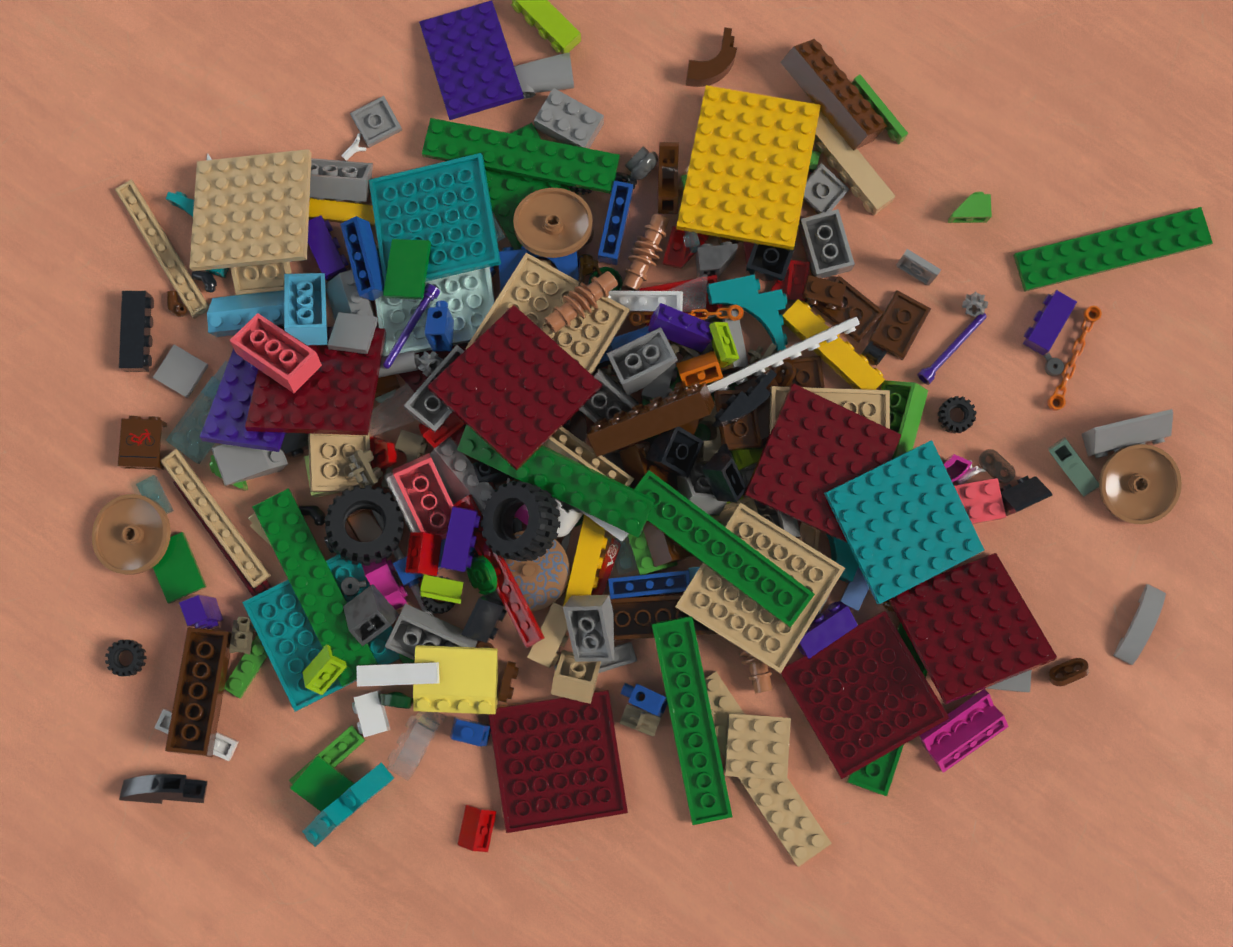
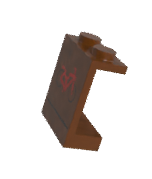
(140, 443)

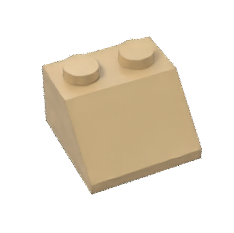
(575, 679)

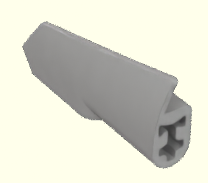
(545, 75)

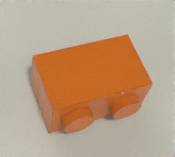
(700, 369)

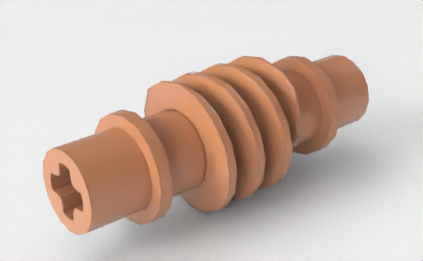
(645, 252)
(580, 300)
(759, 673)

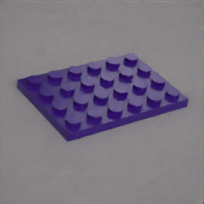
(471, 60)
(231, 407)

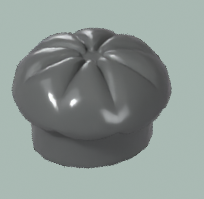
(642, 163)

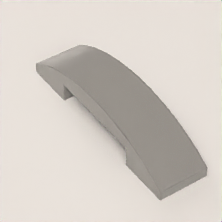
(1141, 625)

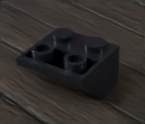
(724, 476)

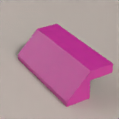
(964, 731)

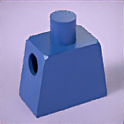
(440, 327)
(653, 702)
(470, 732)

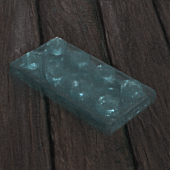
(188, 430)

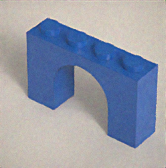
(511, 258)

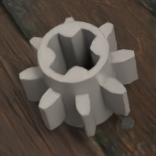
(975, 304)
(429, 362)

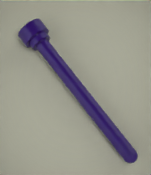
(430, 293)
(927, 374)

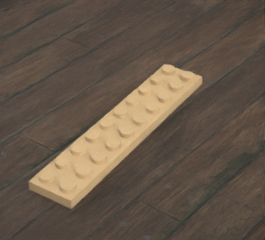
(774, 798)

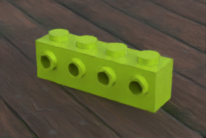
(550, 23)

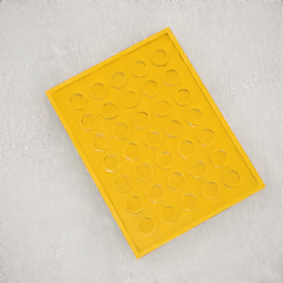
(749, 167)

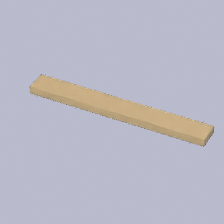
(162, 249)
(215, 518)

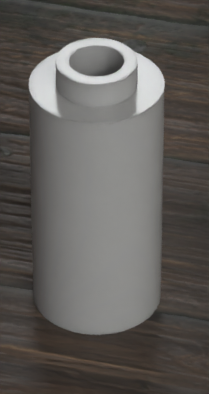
(403, 363)

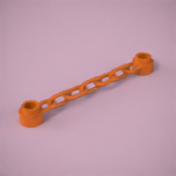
(729, 312)
(1058, 397)

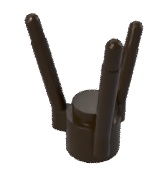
(586, 267)

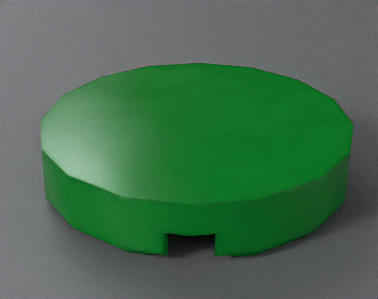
(482, 575)

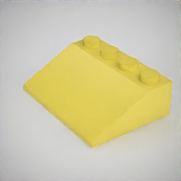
(466, 680)

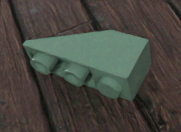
(1073, 466)

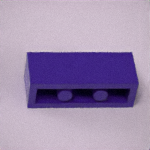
(325, 248)
(1049, 322)
(681, 327)
(460, 539)
(201, 612)
(827, 628)

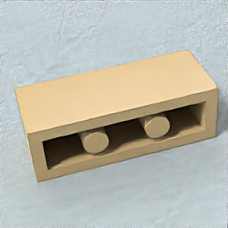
(555, 635)

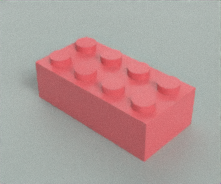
(275, 352)
(425, 495)
(982, 500)

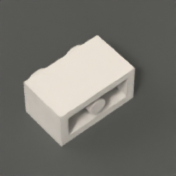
(371, 714)

